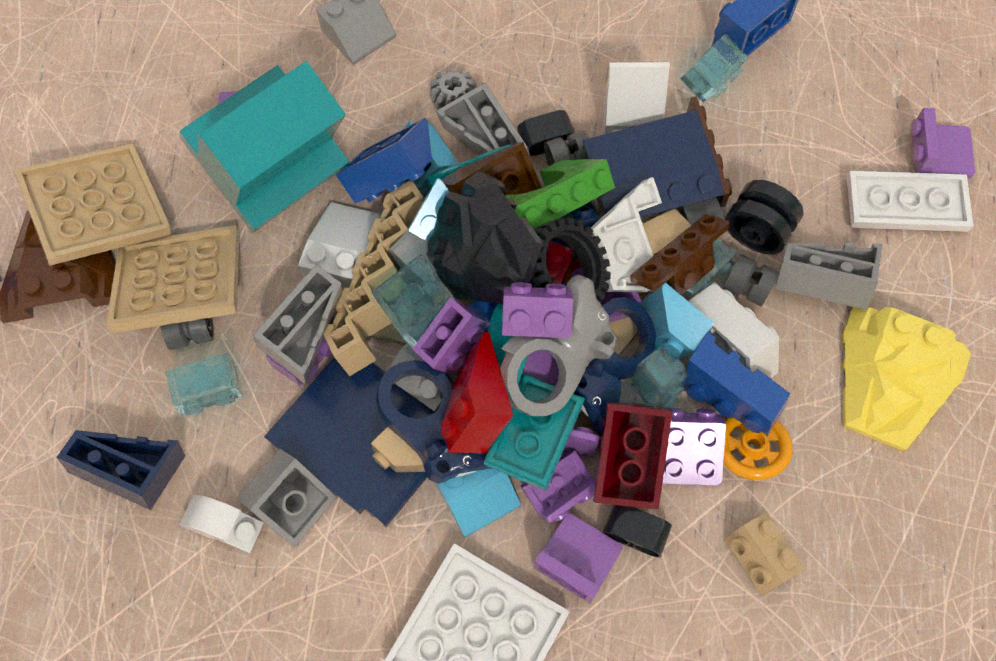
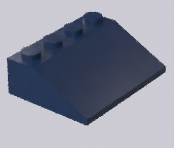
(666, 149)

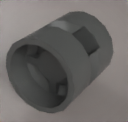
(568, 149)
(742, 272)
(180, 334)

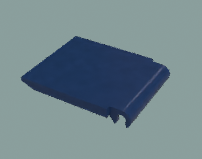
(332, 438)

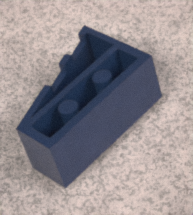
(123, 466)

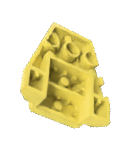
(897, 373)

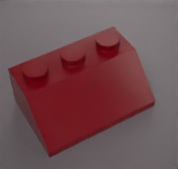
(632, 455)

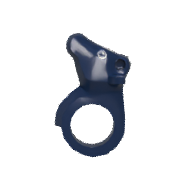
(603, 376)
(425, 433)

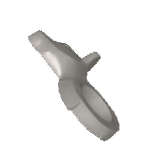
(589, 340)

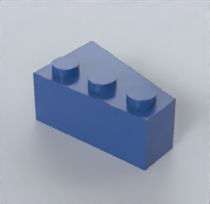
(733, 388)

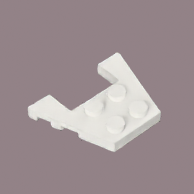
(625, 236)

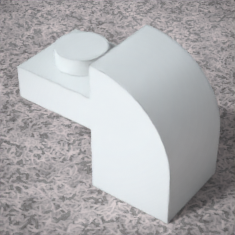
(221, 522)

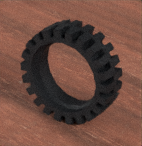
(583, 245)

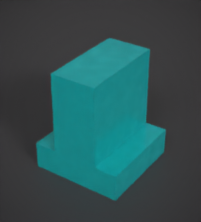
(269, 143)

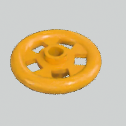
(746, 468)

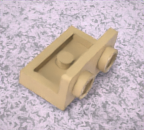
(764, 553)

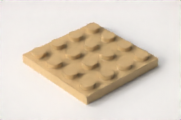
(91, 203)
(175, 279)

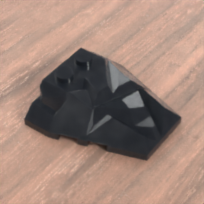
(482, 242)

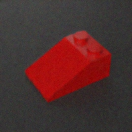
(477, 403)

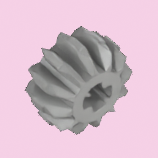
(450, 87)

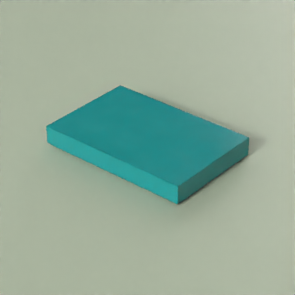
(534, 444)

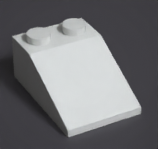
(634, 94)
(338, 241)

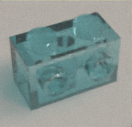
(714, 68)
(659, 379)
(204, 384)

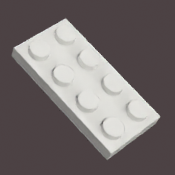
(909, 201)

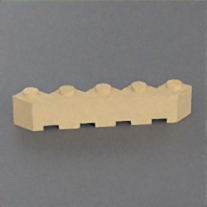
(357, 308)

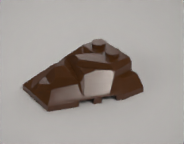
(35, 283)

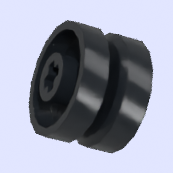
(764, 216)

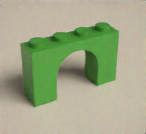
(566, 188)

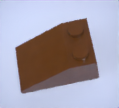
(509, 166)

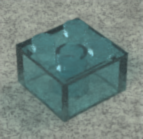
(413, 298)

